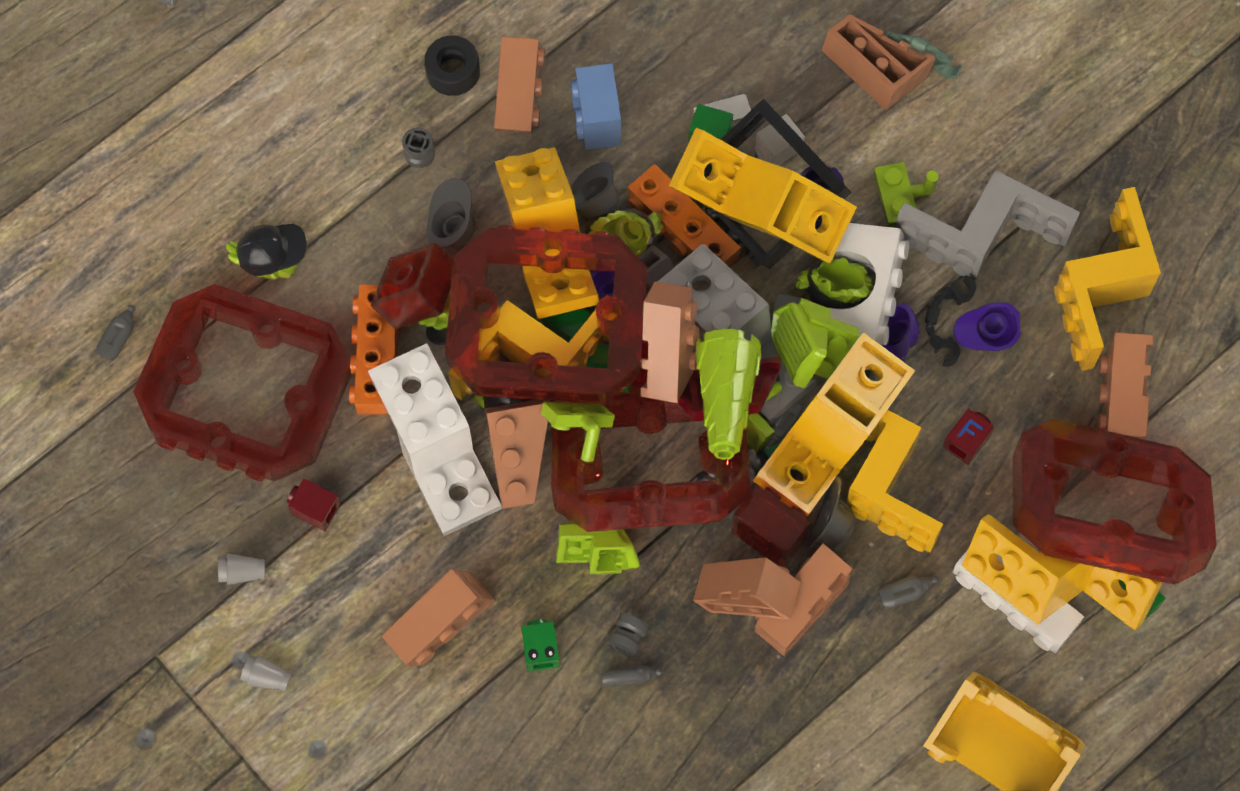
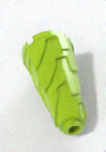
(727, 381)

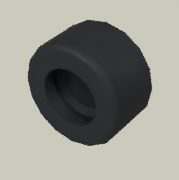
(452, 82)

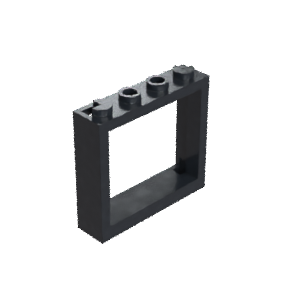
(739, 134)

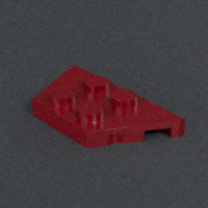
(692, 400)

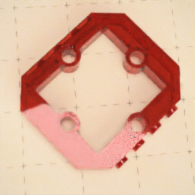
(528, 248)
(178, 343)
(650, 501)
(1115, 546)

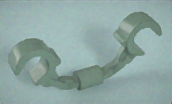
(942, 61)

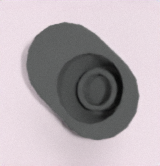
(595, 191)
(450, 215)
(834, 521)

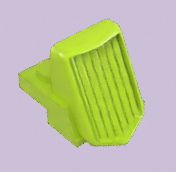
(810, 340)
(604, 550)

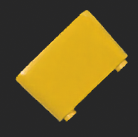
(1003, 739)

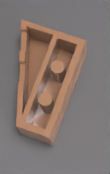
(876, 62)
(519, 85)
(672, 341)
(1125, 385)
(517, 447)
(822, 581)
(747, 588)
(438, 617)

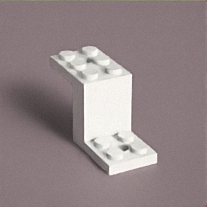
(435, 439)

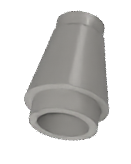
(239, 569)
(264, 674)

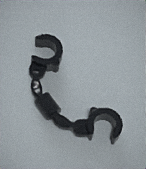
(933, 314)

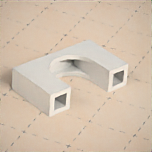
(882, 252)

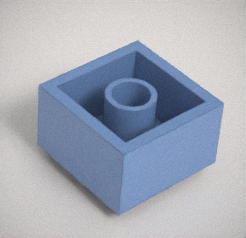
(596, 107)

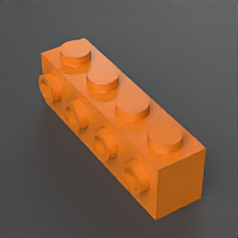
(682, 218)
(375, 345)

